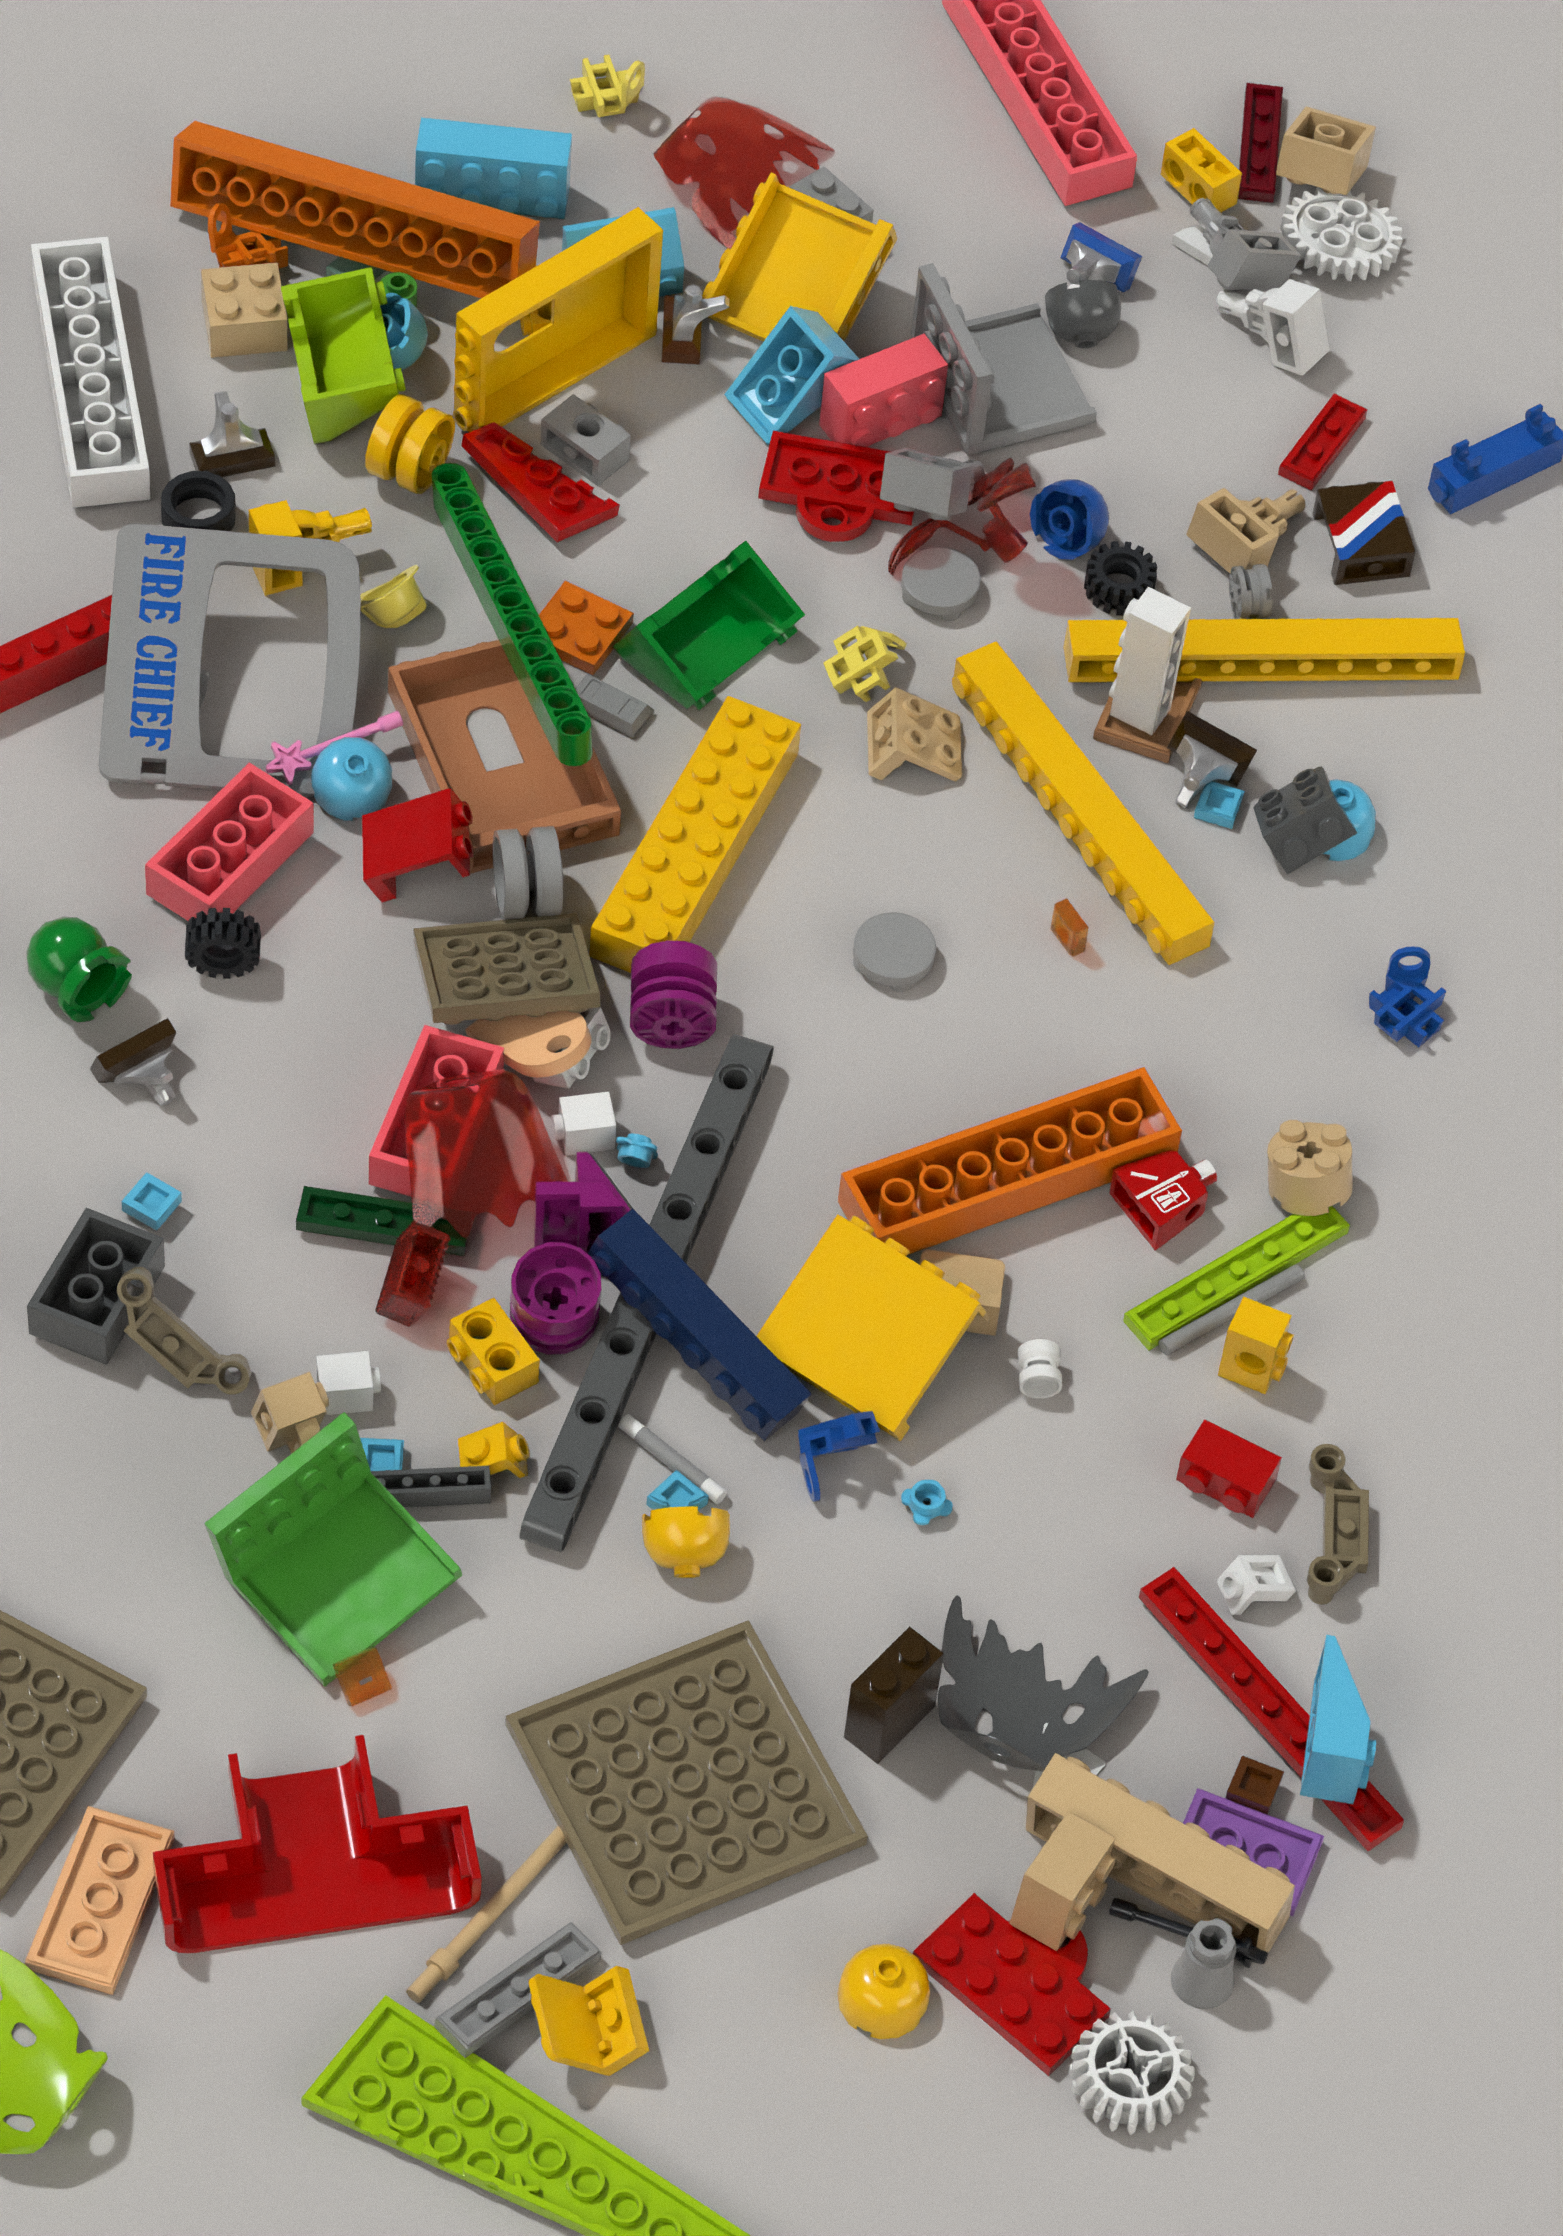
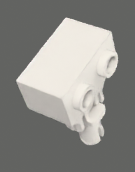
(1286, 318)

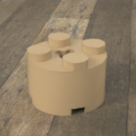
(1310, 1167)

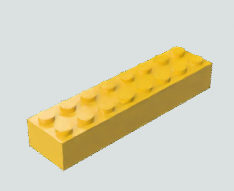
(697, 833)

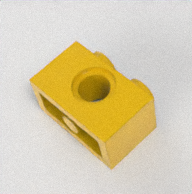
(1256, 1346)

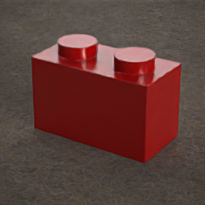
(1228, 1469)

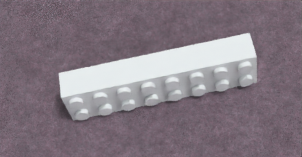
(90, 372)

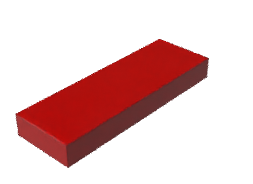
(1322, 442)

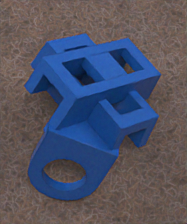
(1401, 987)
(833, 1437)

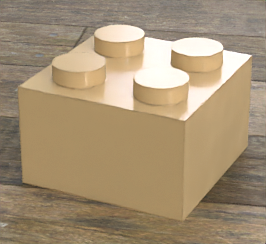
(1325, 151)
(244, 310)
(1064, 1881)

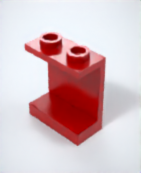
(415, 837)

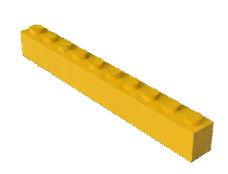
(1285, 649)
(1082, 803)

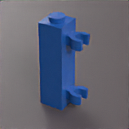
(1496, 461)

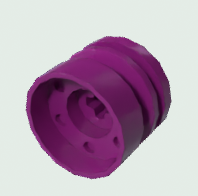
(673, 994)
(555, 1277)

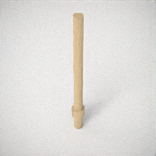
(445, 1961)

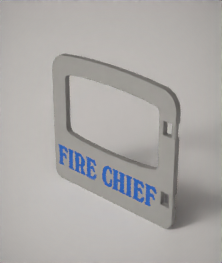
(158, 641)

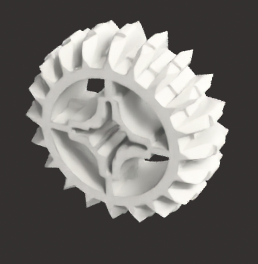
(1147, 2054)

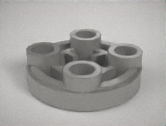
(940, 582)
(894, 950)

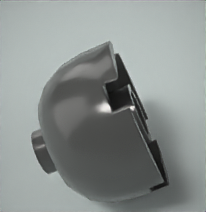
(1085, 312)

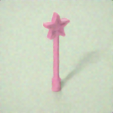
(294, 760)

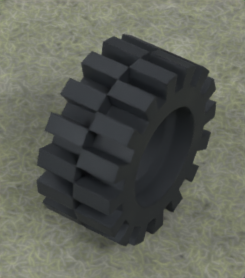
(1123, 561)
(222, 943)

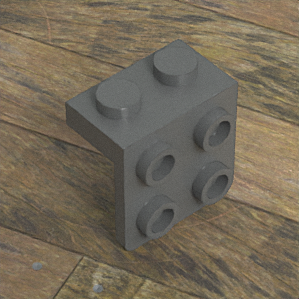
(1302, 819)

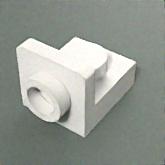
(1255, 1579)

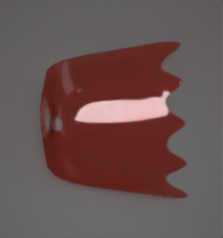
(476, 1149)

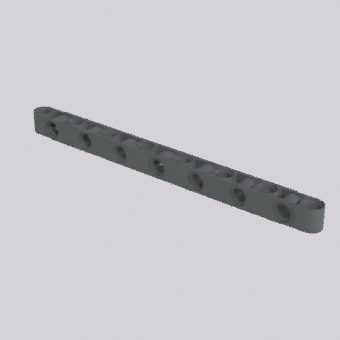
(613, 1376)

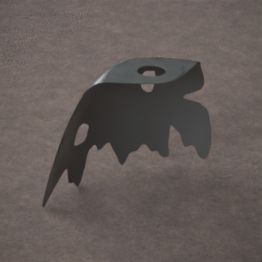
(1021, 1698)

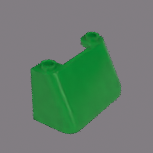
(712, 628)

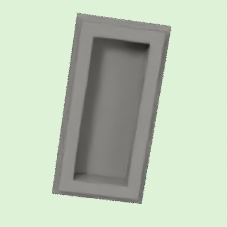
(613, 706)

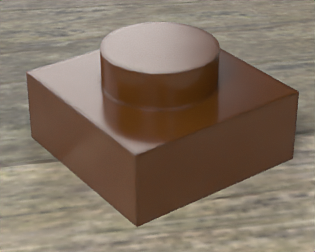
(1254, 1784)

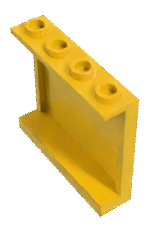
(800, 257)
(869, 1323)

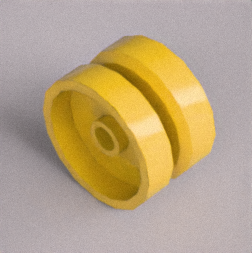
(409, 443)

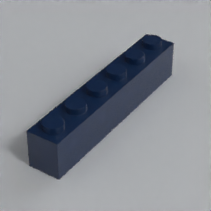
(698, 1325)

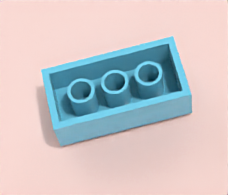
(496, 165)

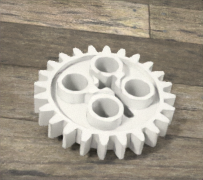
(1342, 234)

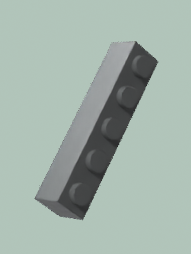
(438, 1485)

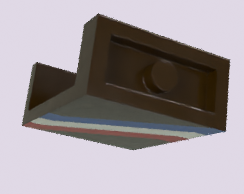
(1365, 532)

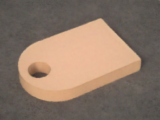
(533, 1041)

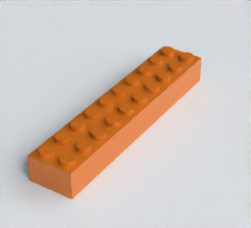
(351, 211)

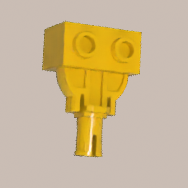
(281, 521)

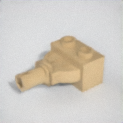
(1242, 530)
(290, 1412)

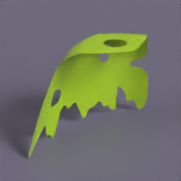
(43, 2077)

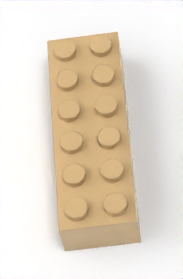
(1164, 1857)

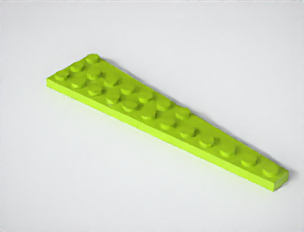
(479, 2124)

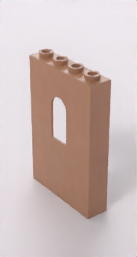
(434, 704)

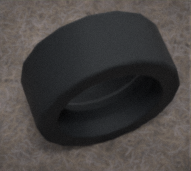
(199, 485)

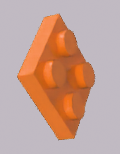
(584, 626)

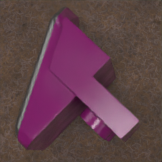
(578, 1209)

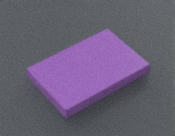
(1261, 1836)

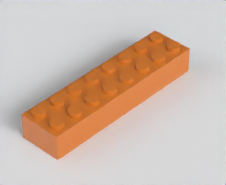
(1010, 1163)

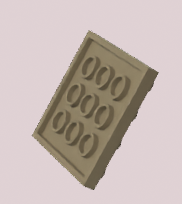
(506, 968)

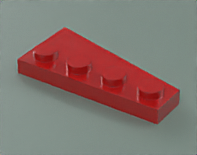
(537, 484)

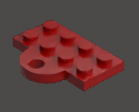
(828, 482)
(1014, 1981)

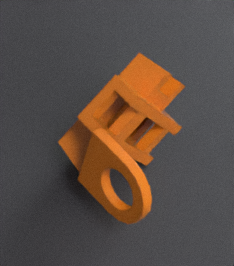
(242, 249)

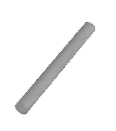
(1227, 1311)

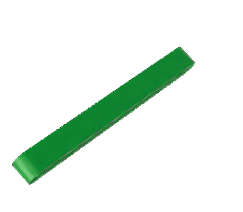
(512, 615)

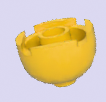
(686, 1538)
(884, 1991)

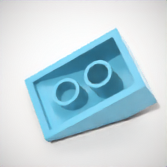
(787, 373)
(1338, 1732)

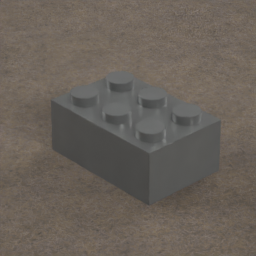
(79, 1296)

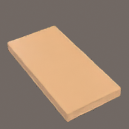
(98, 1901)

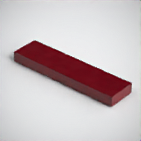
(1260, 142)

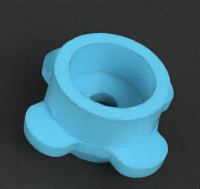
(636, 1150)
(926, 1491)

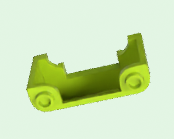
(341, 350)

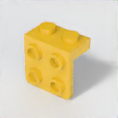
(590, 2024)

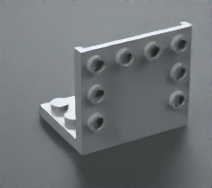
(1001, 373)

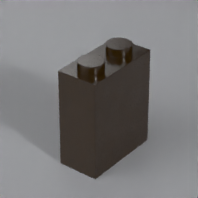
(893, 1694)

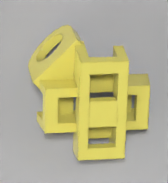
(607, 94)
(853, 665)

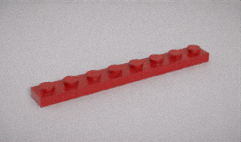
(1257, 1695)

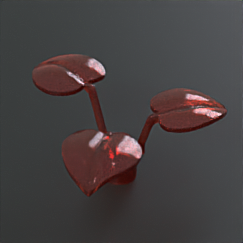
(998, 532)

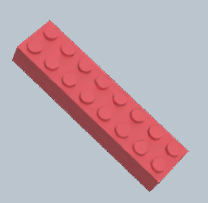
(1047, 96)

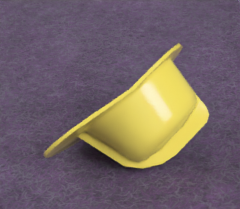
(394, 601)

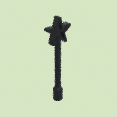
(1245, 1951)

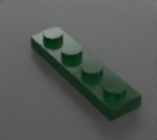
(364, 1218)

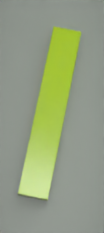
(1233, 1274)

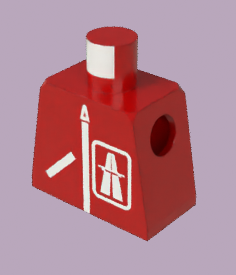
(1162, 1194)

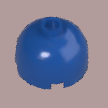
(1069, 518)

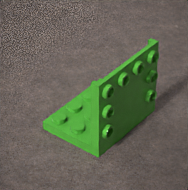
(328, 1552)

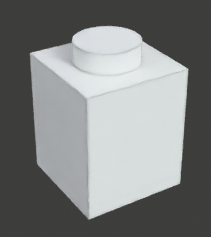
(585, 1123)
(348, 1381)

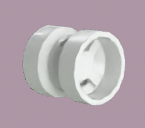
(1039, 1364)

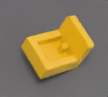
(497, 1448)

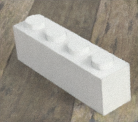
(1148, 660)

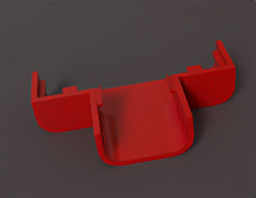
(314, 1863)

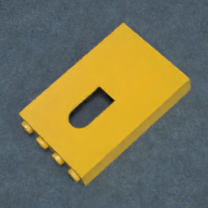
(601, 309)

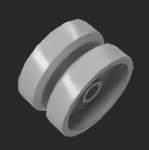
(527, 872)

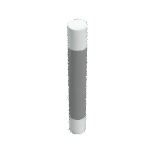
(671, 1457)

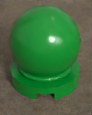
(77, 967)

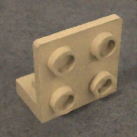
(914, 731)

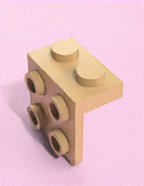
(978, 1273)

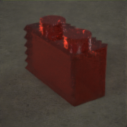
(412, 1274)

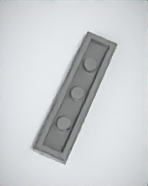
(508, 1994)

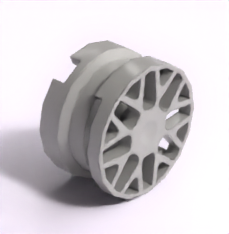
(1250, 592)

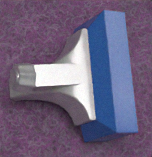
(1098, 258)

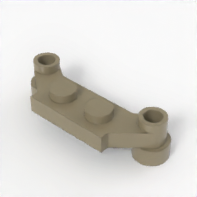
(175, 1343)
(1343, 1525)

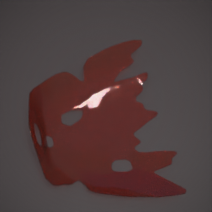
(740, 161)

